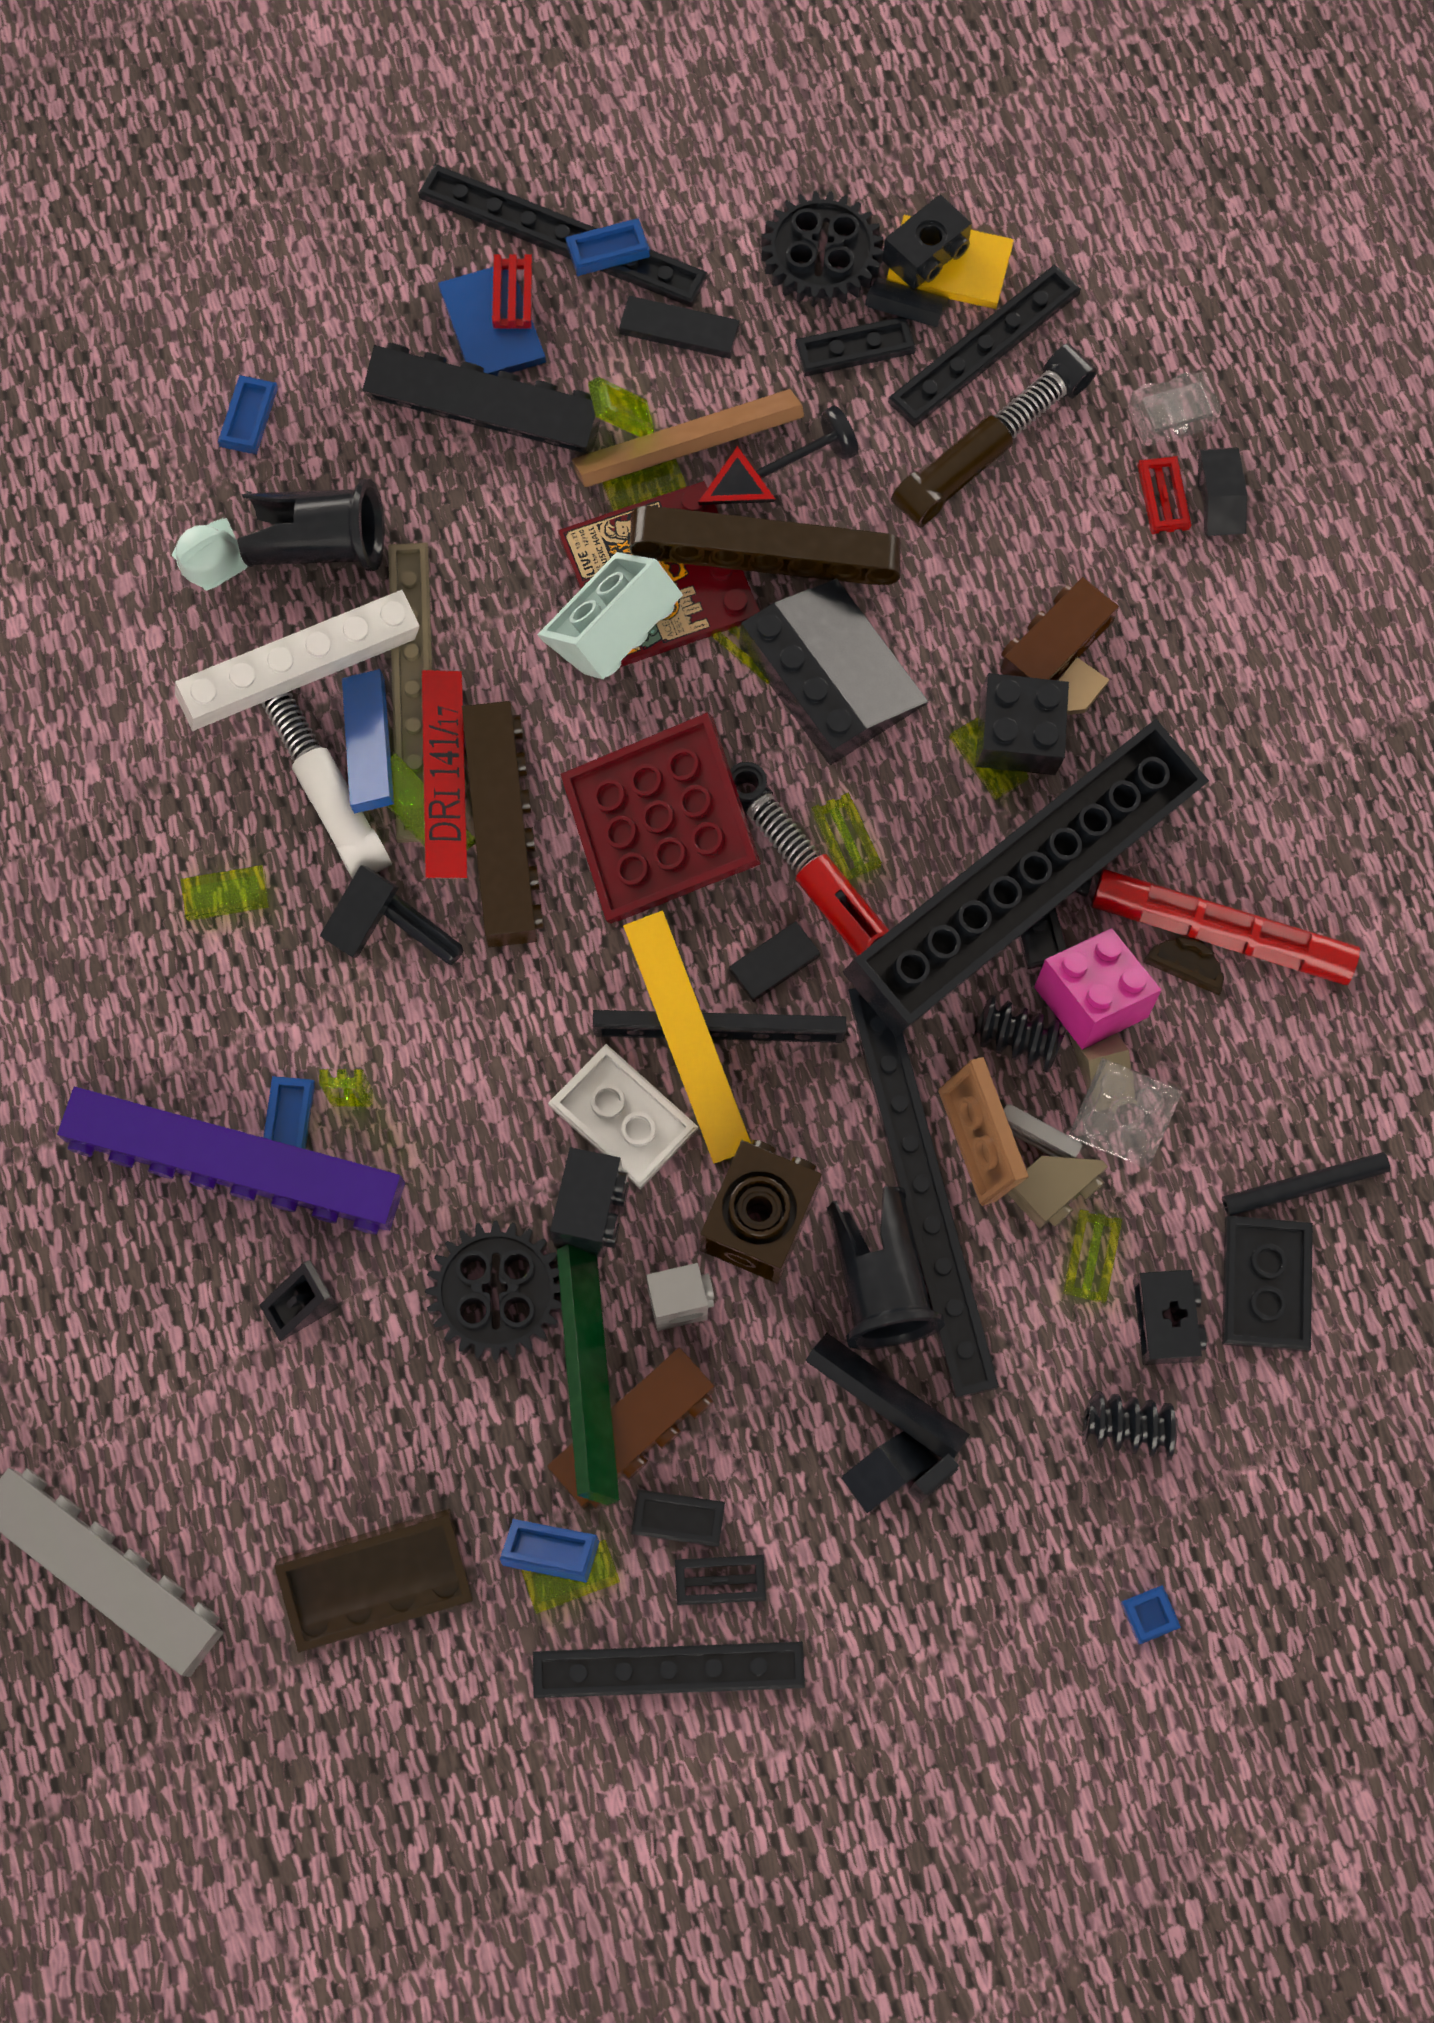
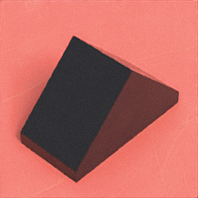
(298, 1301)
(887, 1470)

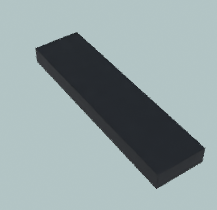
(887, 1397)

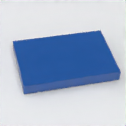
(470, 312)

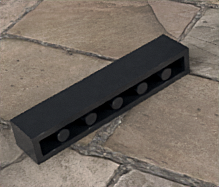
(482, 398)

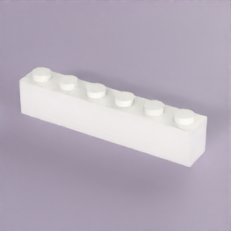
(296, 660)

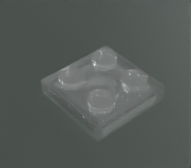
(1125, 1113)

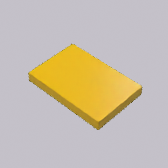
(974, 276)

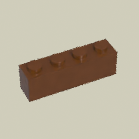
(646, 1418)

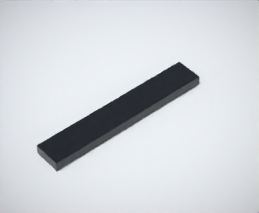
(984, 346)
(727, 1026)
(668, 1670)

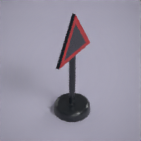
(740, 482)

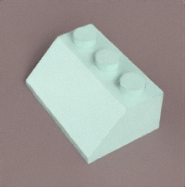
(612, 614)

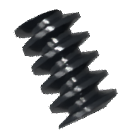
(1019, 1033)
(1131, 1424)

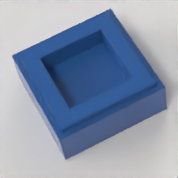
(1150, 1614)

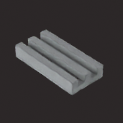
(1041, 1134)

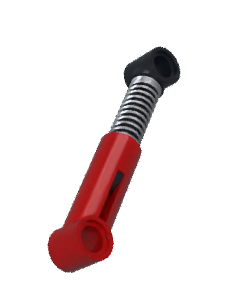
(816, 874)

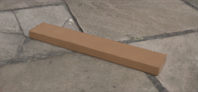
(687, 438)

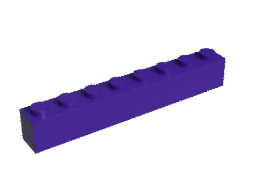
(231, 1159)

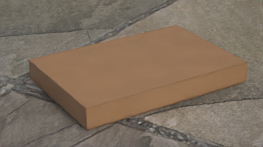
(982, 1132)

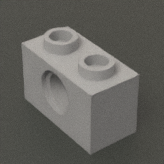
(680, 1296)

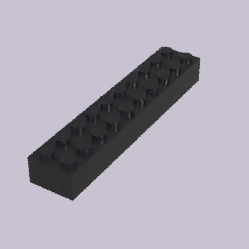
(1024, 877)

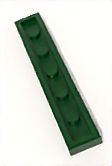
(587, 1376)

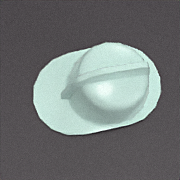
(209, 554)

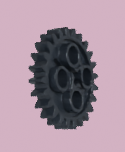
(787, 243)
(456, 1292)

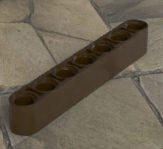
(765, 545)

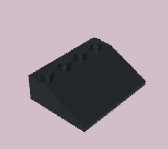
(830, 668)

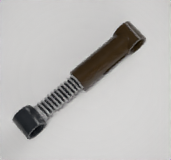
(925, 493)

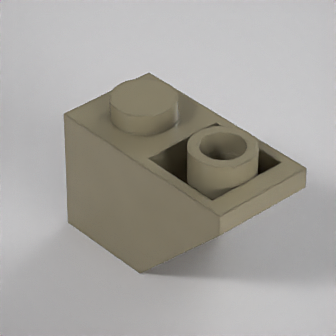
(1054, 1185)

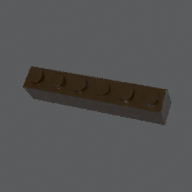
(500, 824)

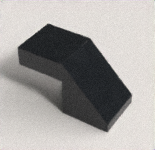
(1224, 490)

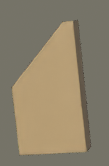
(1084, 686)

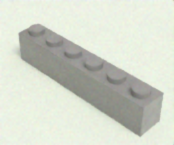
(104, 1574)

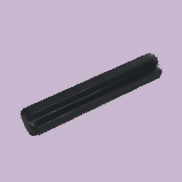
(423, 930)

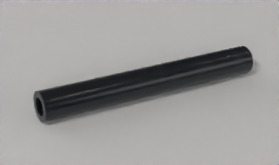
(1306, 1184)

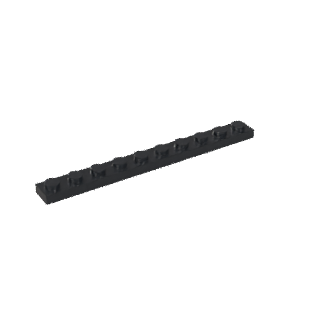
(926, 1201)

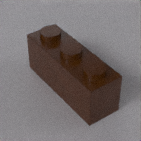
(1060, 634)

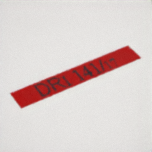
(444, 775)

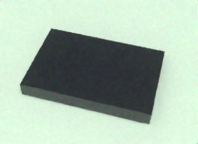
(1267, 1283)

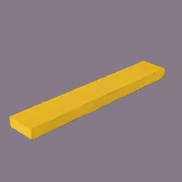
(687, 1035)

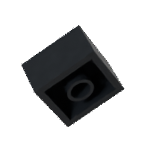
(1022, 724)
(588, 1202)

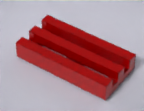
(512, 264)
(1168, 524)

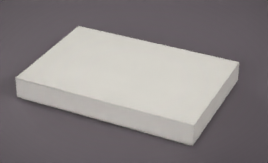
(623, 1115)

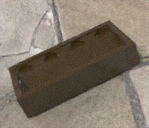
(373, 1580)

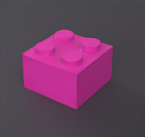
(1097, 988)

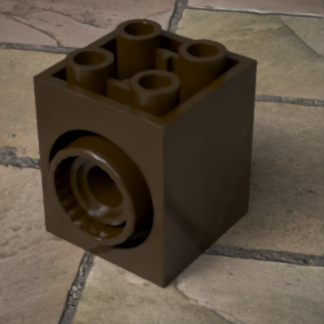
(766, 1185)

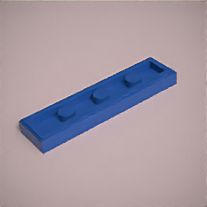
(367, 741)

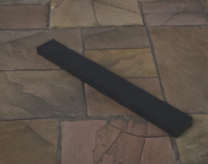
(549, 231)

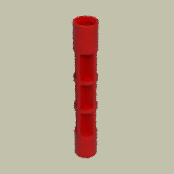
(1226, 927)

